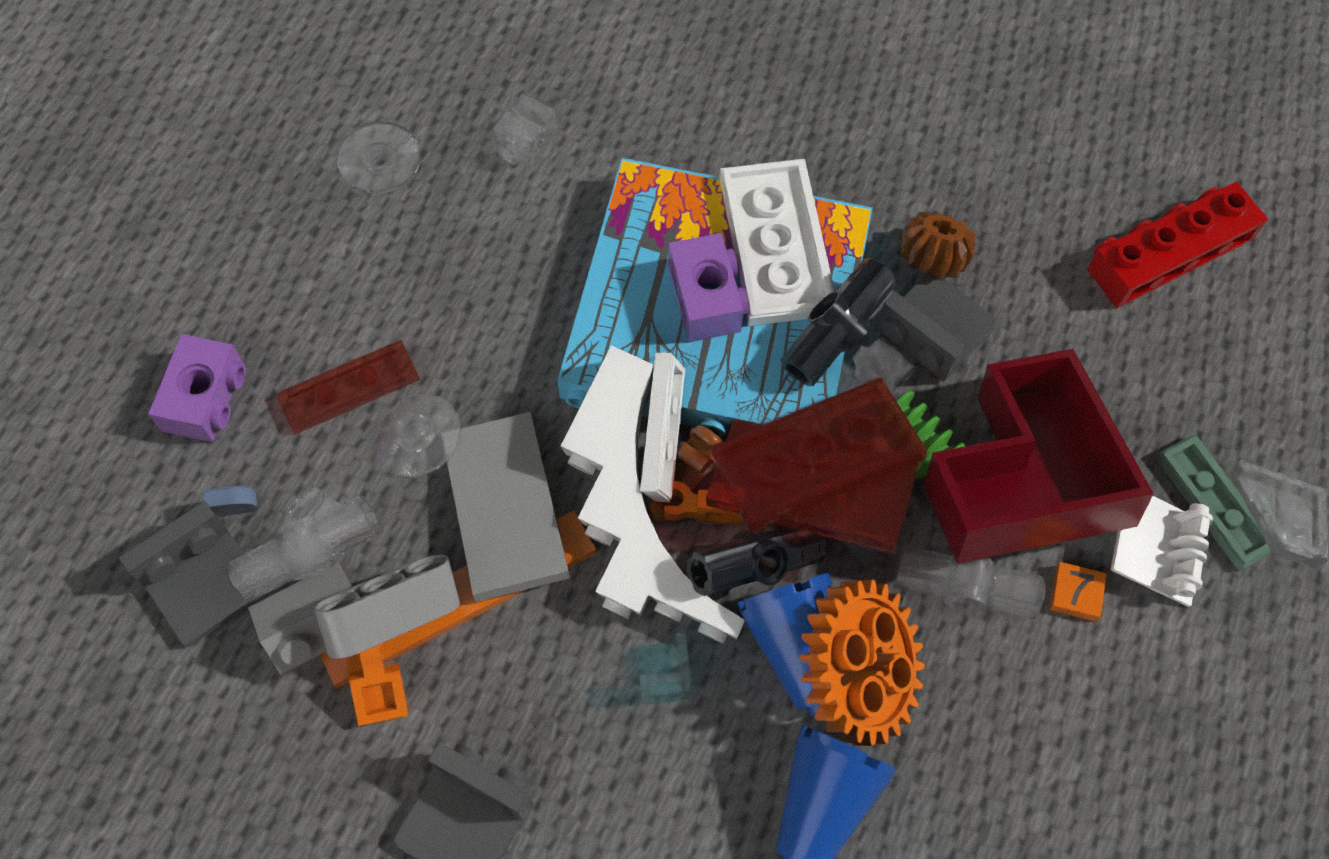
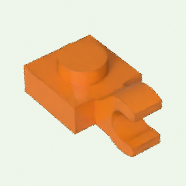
(695, 507)
(377, 689)

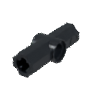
(838, 321)
(754, 558)

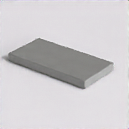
(505, 508)

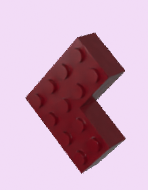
(1048, 475)

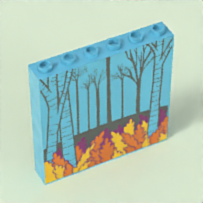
(635, 307)

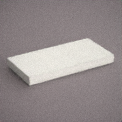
(776, 240)

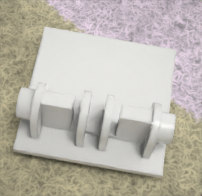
(1165, 550)

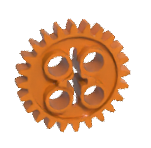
(862, 662)

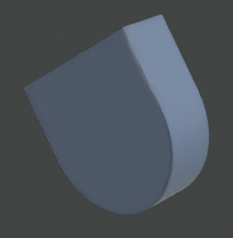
(231, 500)

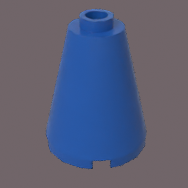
(777, 624)
(827, 795)

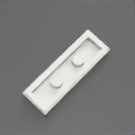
(663, 428)

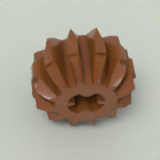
(937, 244)

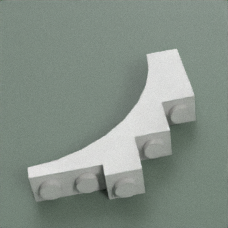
(641, 569)

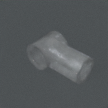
(883, 361)

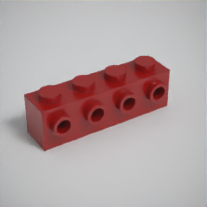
(1175, 243)

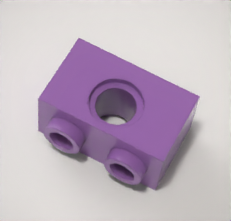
(702, 310)
(192, 366)

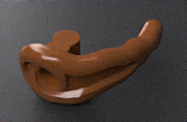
(692, 467)

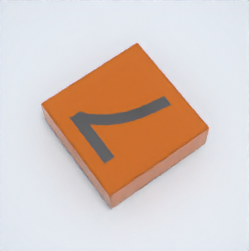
(1078, 591)

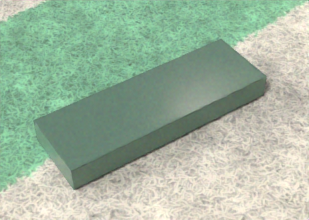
(1204, 482)

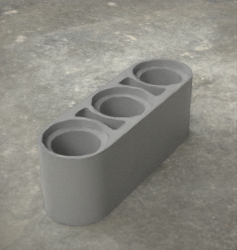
(386, 606)

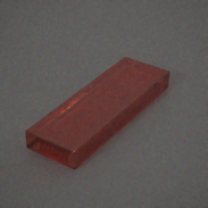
(347, 387)

